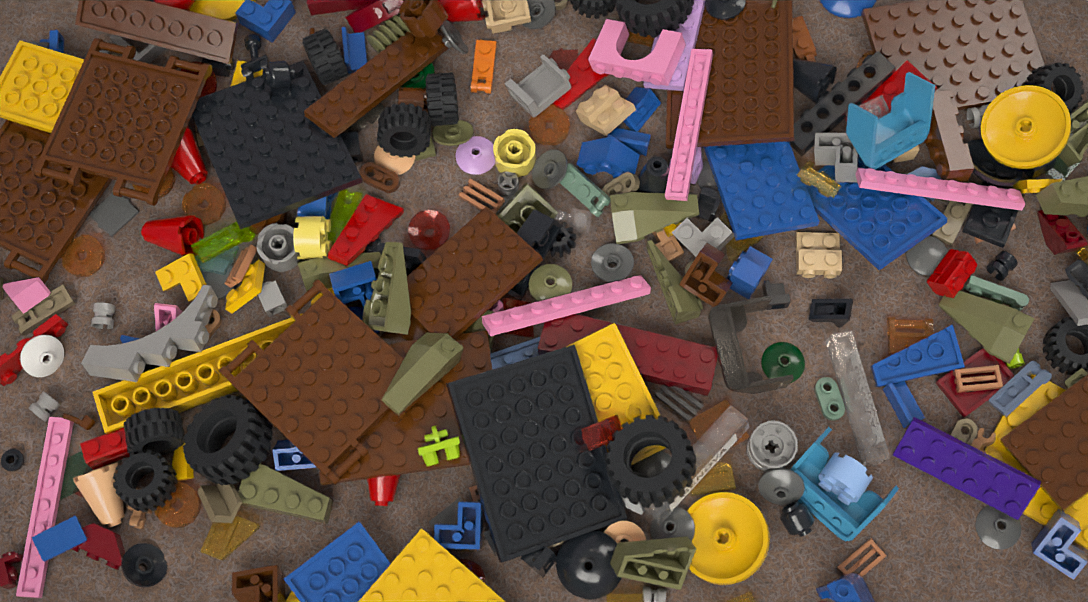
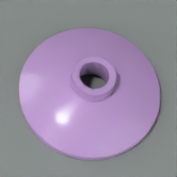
(475, 163)

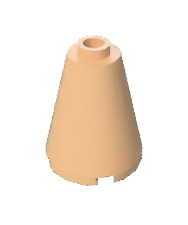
(101, 495)

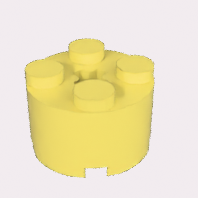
(513, 142)
(312, 237)

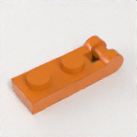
(483, 66)

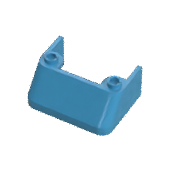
(897, 132)
(841, 519)

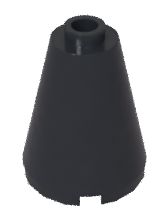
(813, 78)
(654, 176)

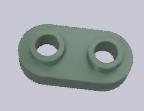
(829, 398)

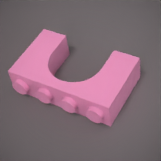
(654, 68)

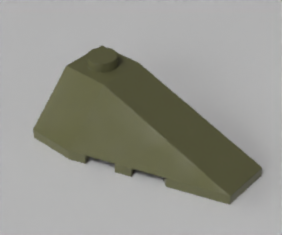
(521, 206)
(644, 213)
(390, 302)
(422, 367)

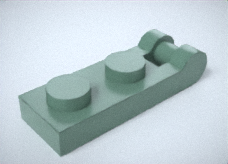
(585, 190)
(996, 293)

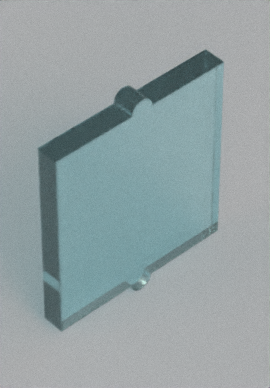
(219, 263)

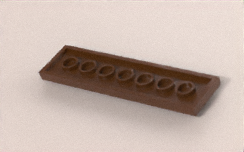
(161, 26)
(374, 82)

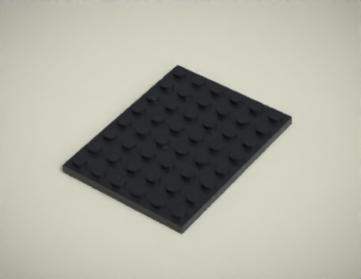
(269, 150)
(531, 454)

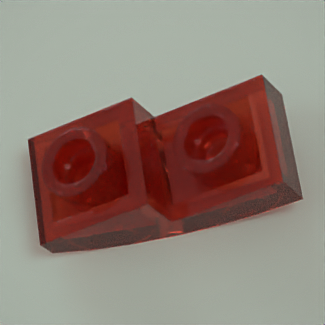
(601, 432)

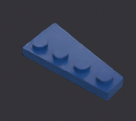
(926, 358)

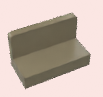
(220, 502)

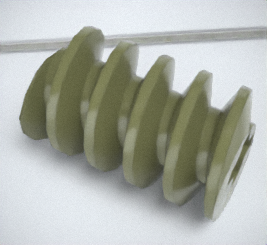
(387, 33)

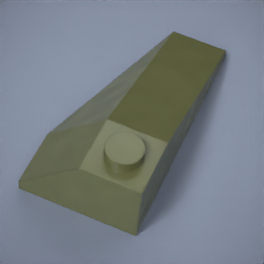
(321, 268)
(681, 302)
(991, 323)

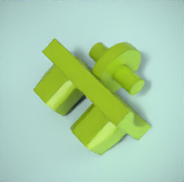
(429, 451)

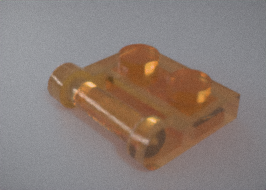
(901, 340)

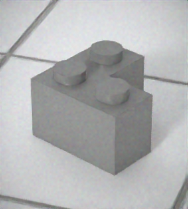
(838, 151)
(693, 239)

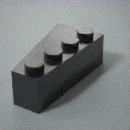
(540, 234)

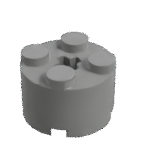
(267, 247)

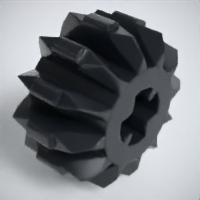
(566, 243)

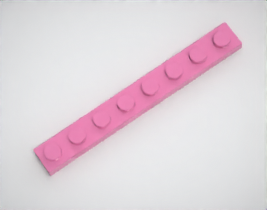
(689, 125)
(939, 189)
(565, 305)
(45, 504)

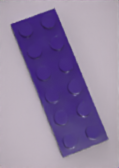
(966, 468)

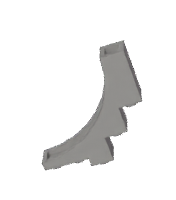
(129, 359)

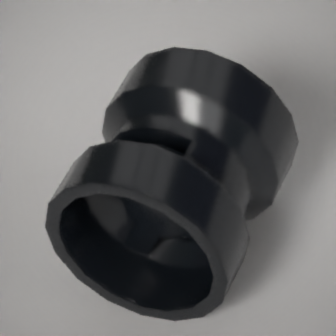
(1003, 264)

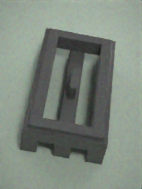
(693, 411)

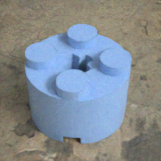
(844, 478)

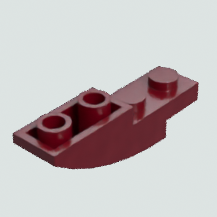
(373, 14)

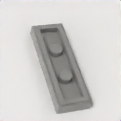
(1072, 300)

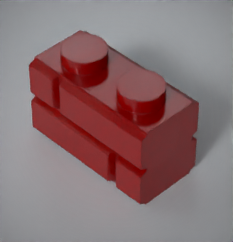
(952, 273)
(105, 449)

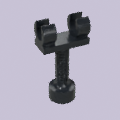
(257, 63)

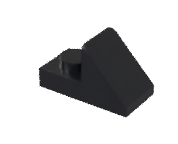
(831, 310)
(540, 560)

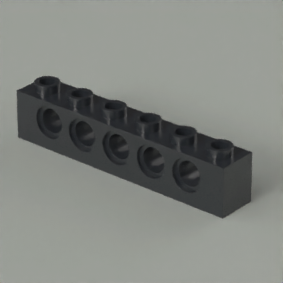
(874, 64)

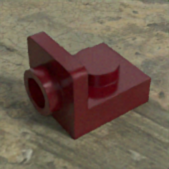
(8, 573)

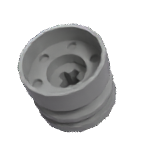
(778, 435)

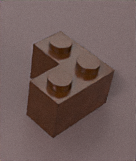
(703, 279)
(259, 585)

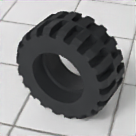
(653, 18)
(638, 436)
(243, 451)

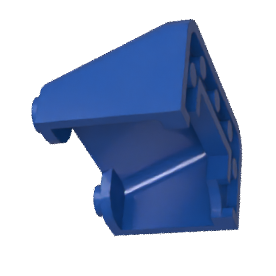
(846, 589)

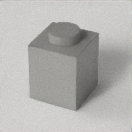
(272, 298)

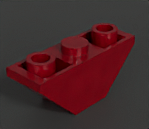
(1060, 233)
(102, 544)

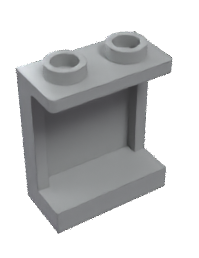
(540, 87)

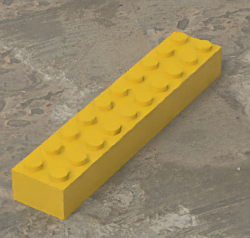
(183, 383)

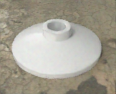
(34, 351)

